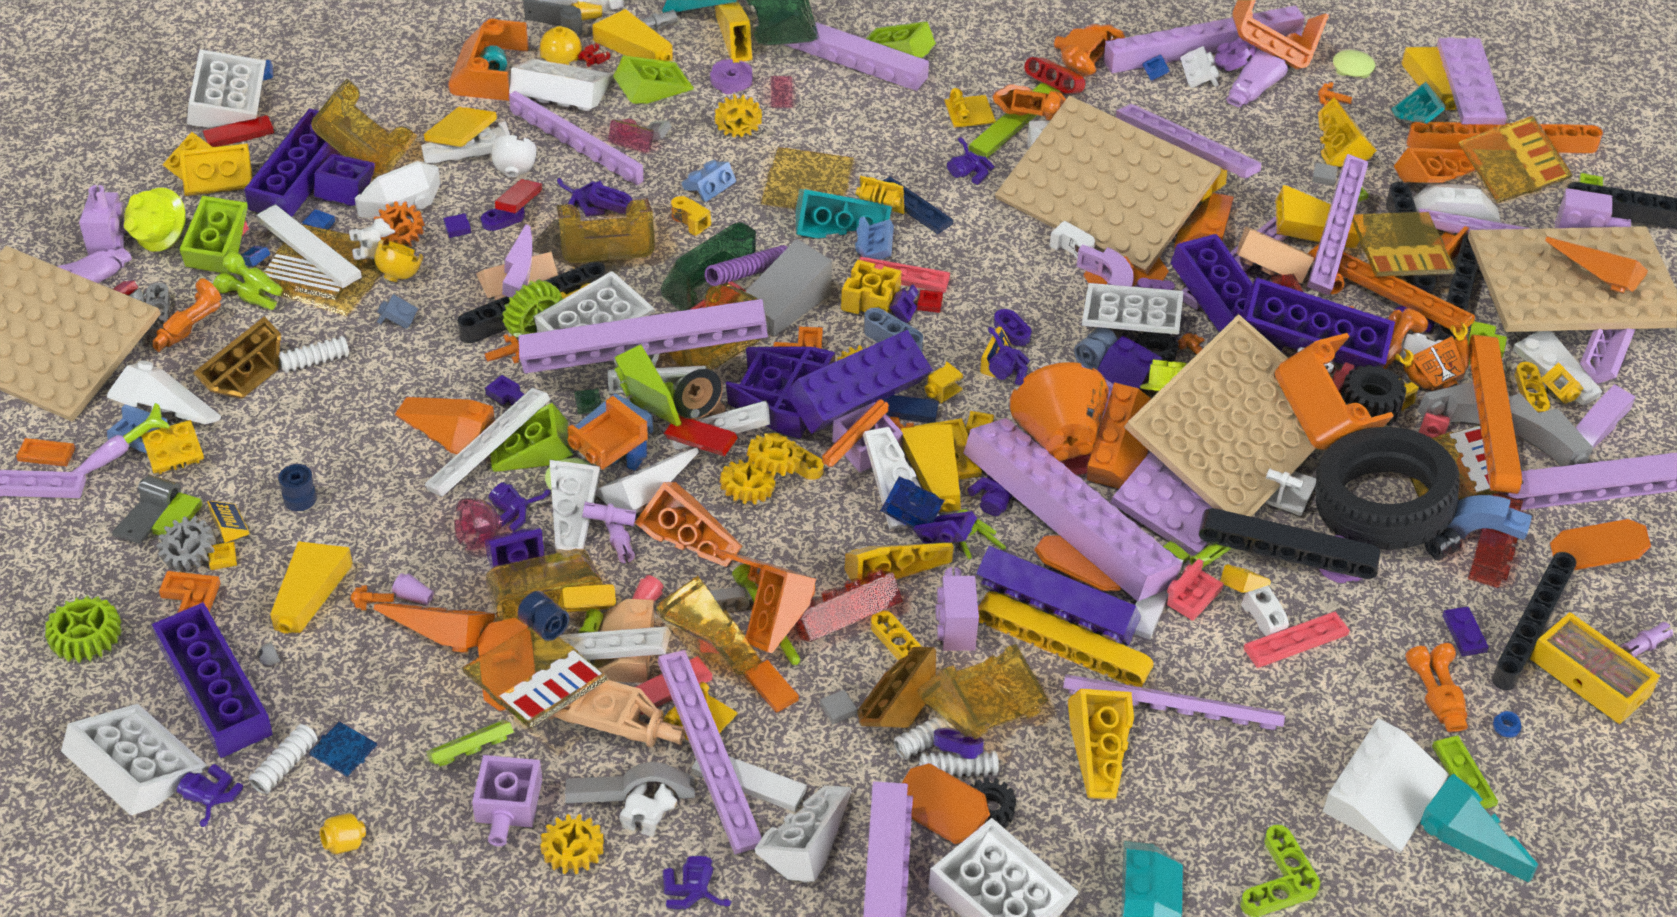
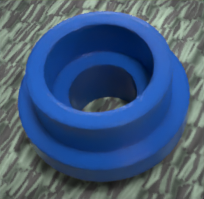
(1510, 719)

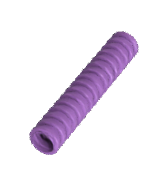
(742, 266)

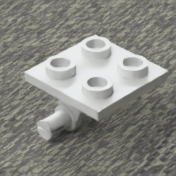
(1293, 491)

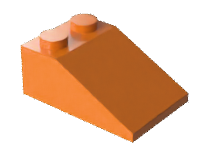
(778, 606)

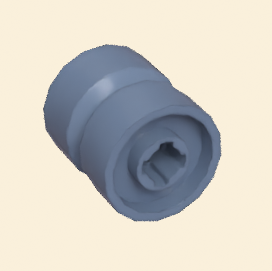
(1094, 347)

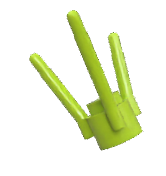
(985, 530)

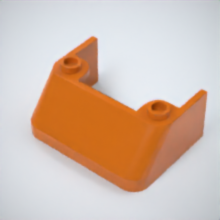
(1293, 49)
(472, 73)
(1316, 397)

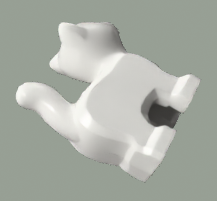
(369, 238)
(646, 810)

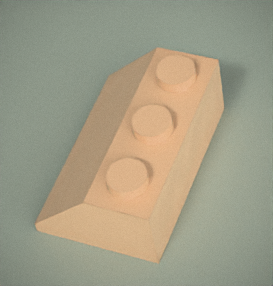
(1273, 255)
(492, 278)
(625, 616)

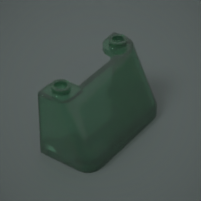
(784, 22)
(690, 268)

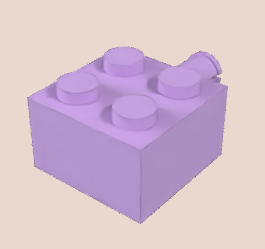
(1587, 210)
(102, 221)
(858, 453)
(957, 612)
(506, 794)

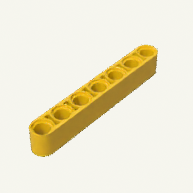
(1065, 639)

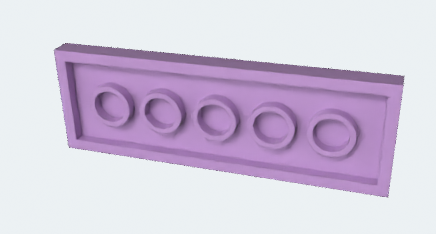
(1471, 81)

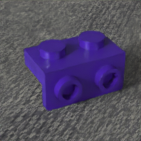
(947, 528)

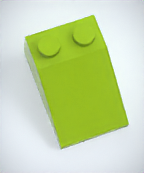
(908, 38)
(650, 79)
(213, 233)
(645, 384)
(535, 442)

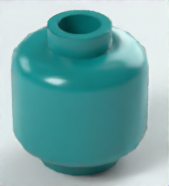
(495, 56)

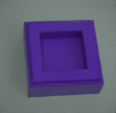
(457, 225)

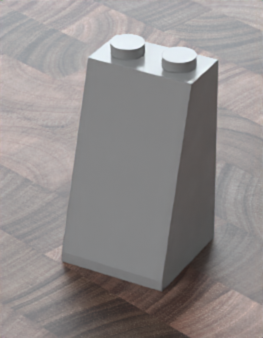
(793, 285)

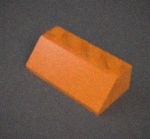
(1116, 449)

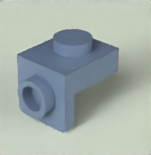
(397, 311)

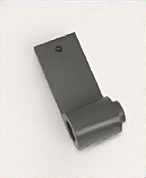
(554, 14)
(155, 497)

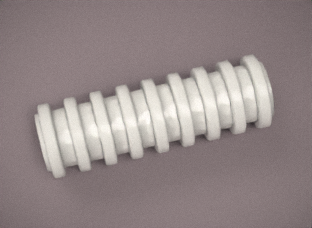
(314, 354)
(919, 738)
(283, 758)
(956, 765)

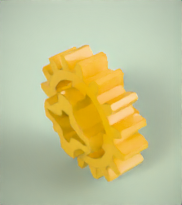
(738, 116)
(774, 454)
(746, 482)
(573, 842)

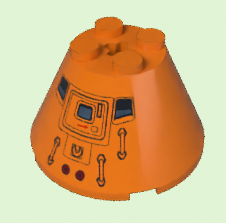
(1061, 408)

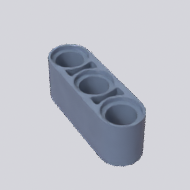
(882, 325)

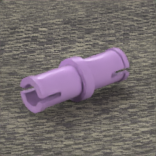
(609, 513)
(620, 541)
(1648, 639)

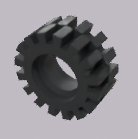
(1159, 341)
(1002, 796)

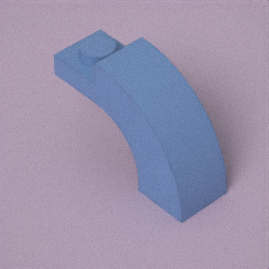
(1490, 513)

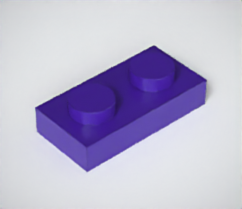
(1465, 631)

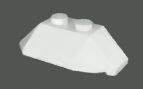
(412, 183)
(1457, 200)

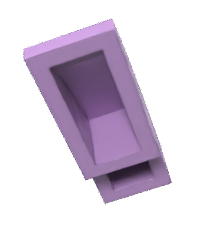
(518, 263)
(1605, 414)

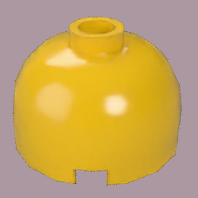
(560, 45)
(396, 261)

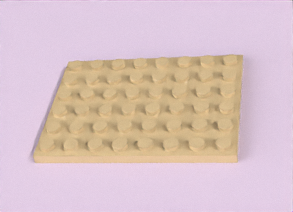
(1108, 182)
(1549, 292)
(62, 333)
(1226, 422)

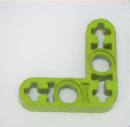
(1289, 883)

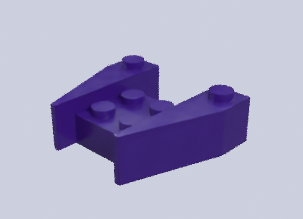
(769, 377)

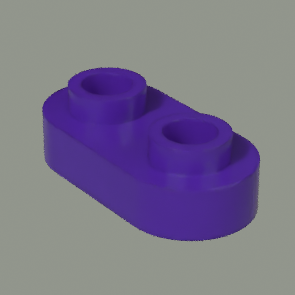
(609, 198)
(498, 219)
(1014, 327)
(952, 740)

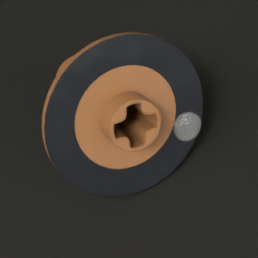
(699, 394)

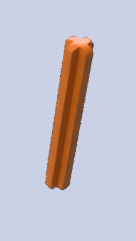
(855, 433)

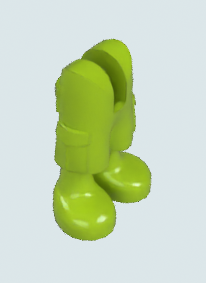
(255, 282)

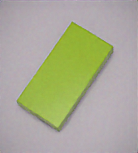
(180, 506)

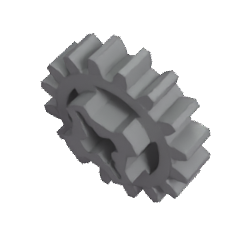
(186, 543)

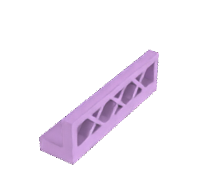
(1611, 353)

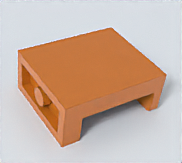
(609, 434)

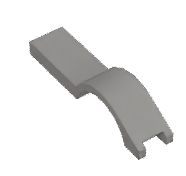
(616, 788)

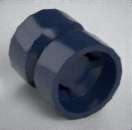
(297, 487)
(543, 615)

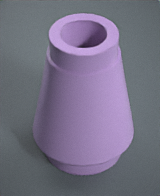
(411, 589)

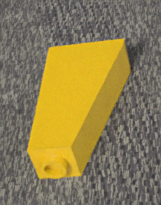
(735, 30)
(631, 37)
(1426, 65)
(1305, 216)
(934, 462)
(308, 583)

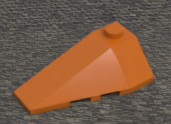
(1432, 165)
(1207, 219)
(1614, 270)
(447, 421)
(683, 521)
(447, 628)

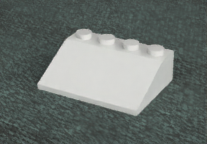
(559, 83)
(224, 89)
(599, 302)
(1133, 308)
(130, 757)
(1386, 787)
(998, 878)

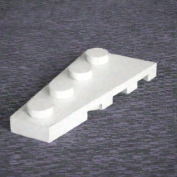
(477, 147)
(1546, 351)
(887, 464)
(571, 487)

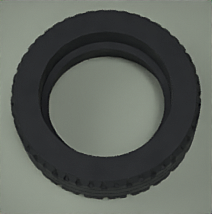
(1393, 451)

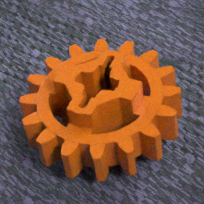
(398, 220)

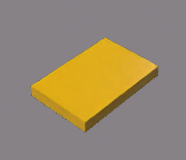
(460, 126)
(215, 169)
(965, 467)

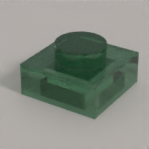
(587, 400)

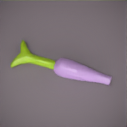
(119, 444)

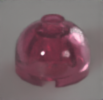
(476, 518)

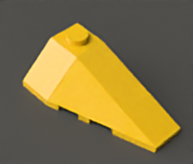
(1341, 136)
(899, 559)
(1100, 734)

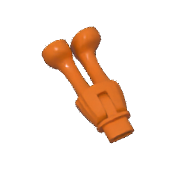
(1404, 322)
(181, 323)
(1444, 701)

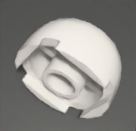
(513, 155)

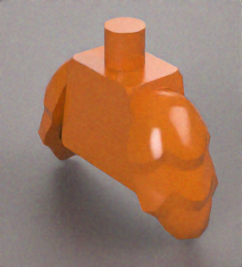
(1086, 46)
(1022, 100)

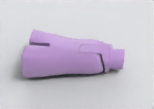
(1256, 77)
(99, 265)

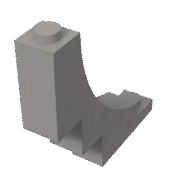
(1546, 429)

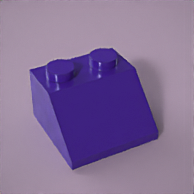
(342, 179)
(1127, 363)
(515, 547)

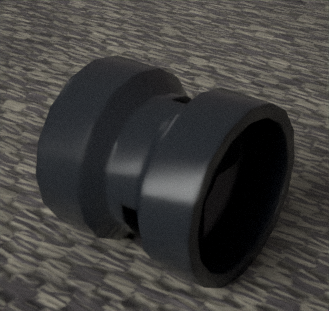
(1444, 543)

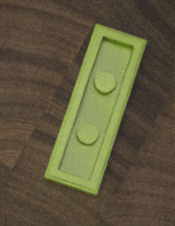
(1459, 761)

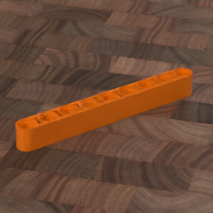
(1447, 135)
(1494, 415)

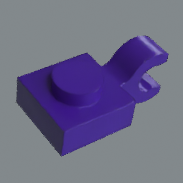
(903, 304)
(504, 390)

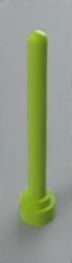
(740, 576)

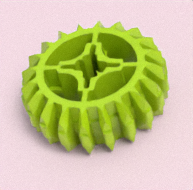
(528, 303)
(83, 629)

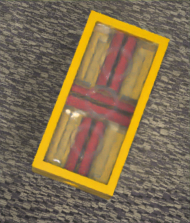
(1594, 667)

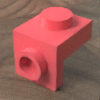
(1434, 425)

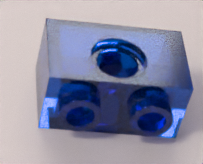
(899, 507)

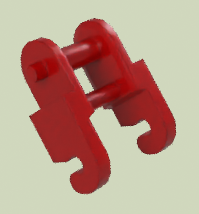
(595, 59)

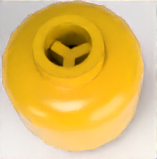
(342, 833)

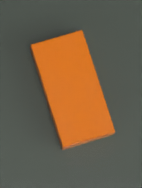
(45, 452)
(772, 686)

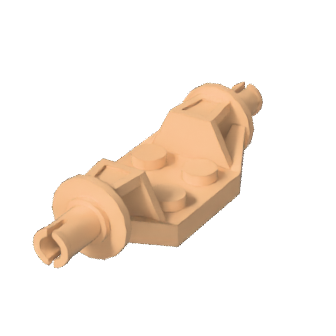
(617, 710)

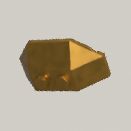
(243, 362)
(895, 696)

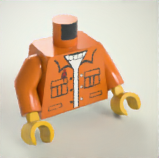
(1439, 364)

